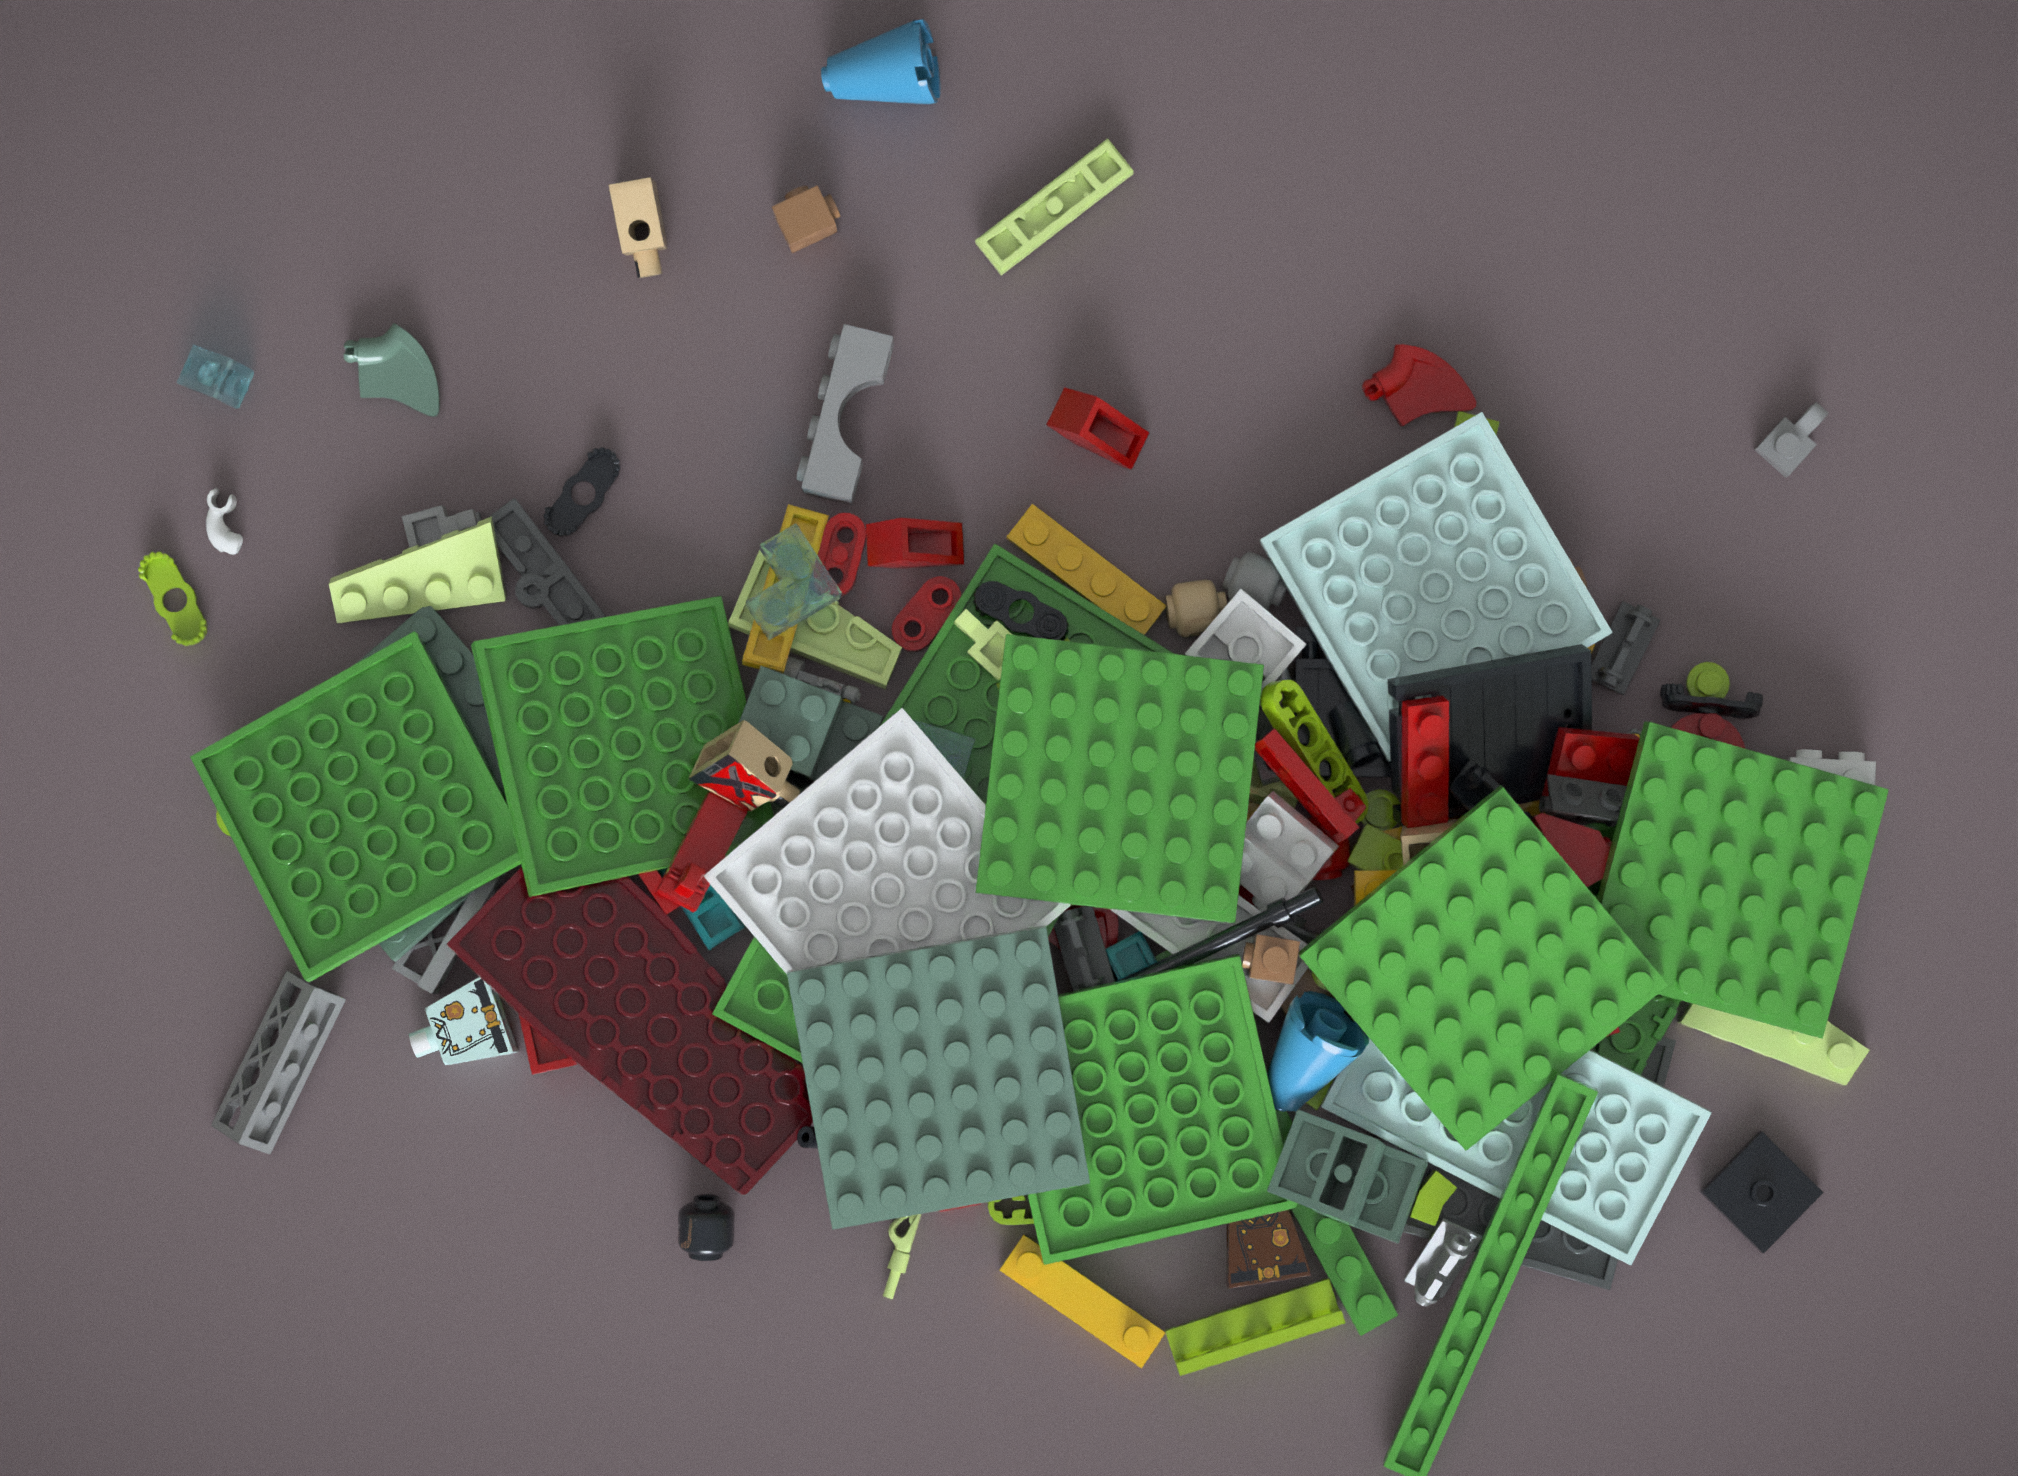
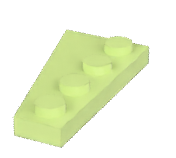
(443, 574)
(828, 636)
(1832, 1058)

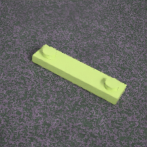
(1054, 207)

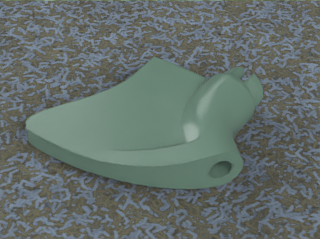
(395, 369)

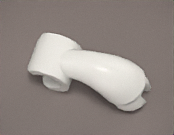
(217, 531)

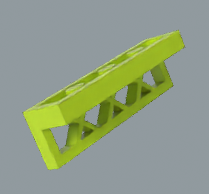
(1254, 1326)

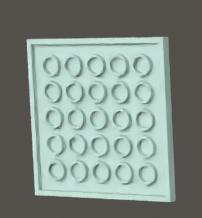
(1432, 570)

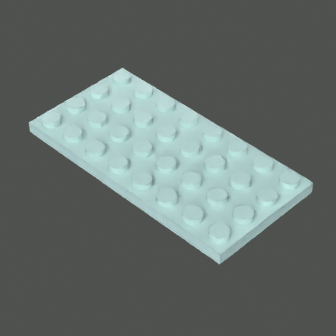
(1614, 1176)

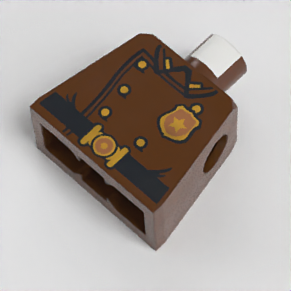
(1263, 1251)

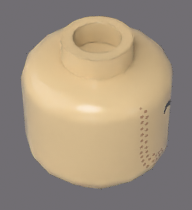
(1193, 606)

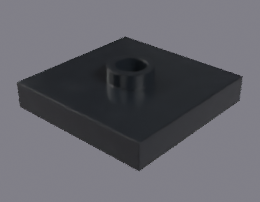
(1761, 1192)

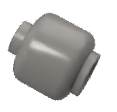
(1257, 578)

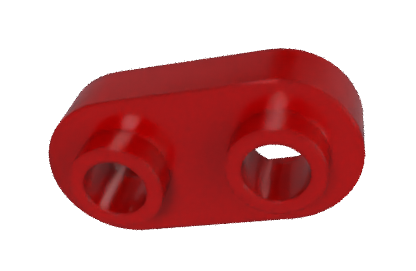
(841, 555)
(925, 613)

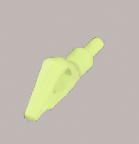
(900, 1256)

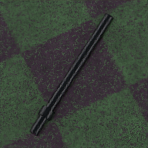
(1278, 913)

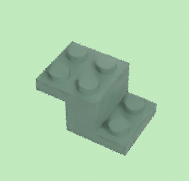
(806, 721)
(1347, 1176)

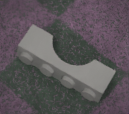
(859, 362)

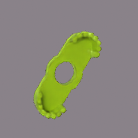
(162, 575)

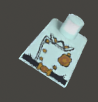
(466, 1026)

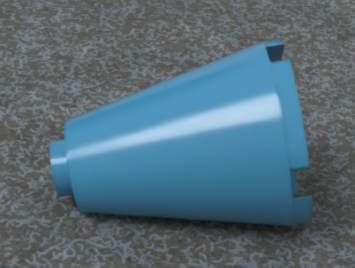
(887, 68)
(1312, 1049)

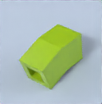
(1431, 1197)

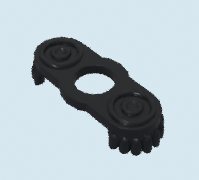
(600, 471)
(995, 599)
(1675, 700)

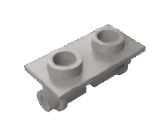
(1441, 1261)

